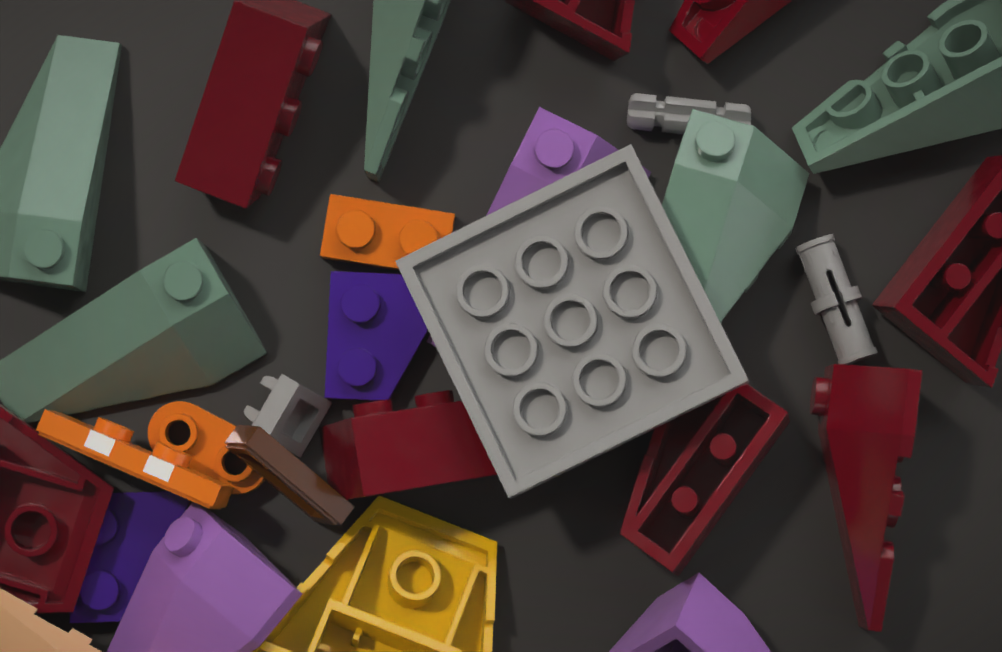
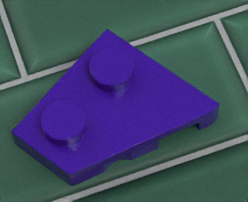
(370, 335)
(126, 539)

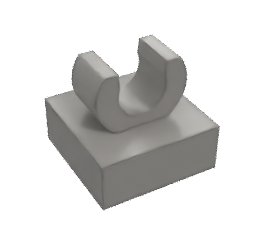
(289, 413)

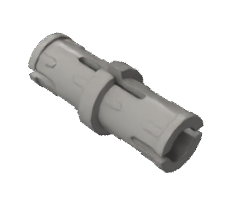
(822, 263)

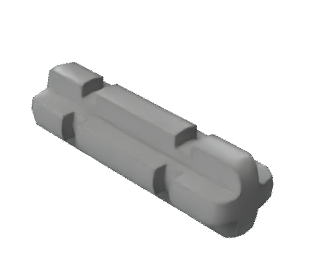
(674, 112)

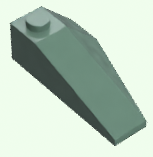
(399, 52)
(923, 95)
(56, 166)
(731, 203)
(142, 339)

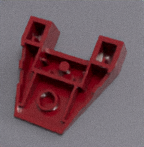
(47, 517)

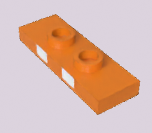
(112, 446)

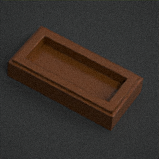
(288, 475)

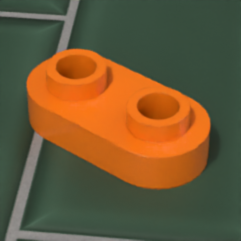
(205, 443)

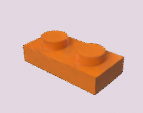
(379, 231)

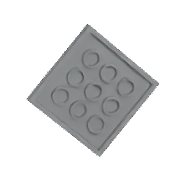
(571, 321)

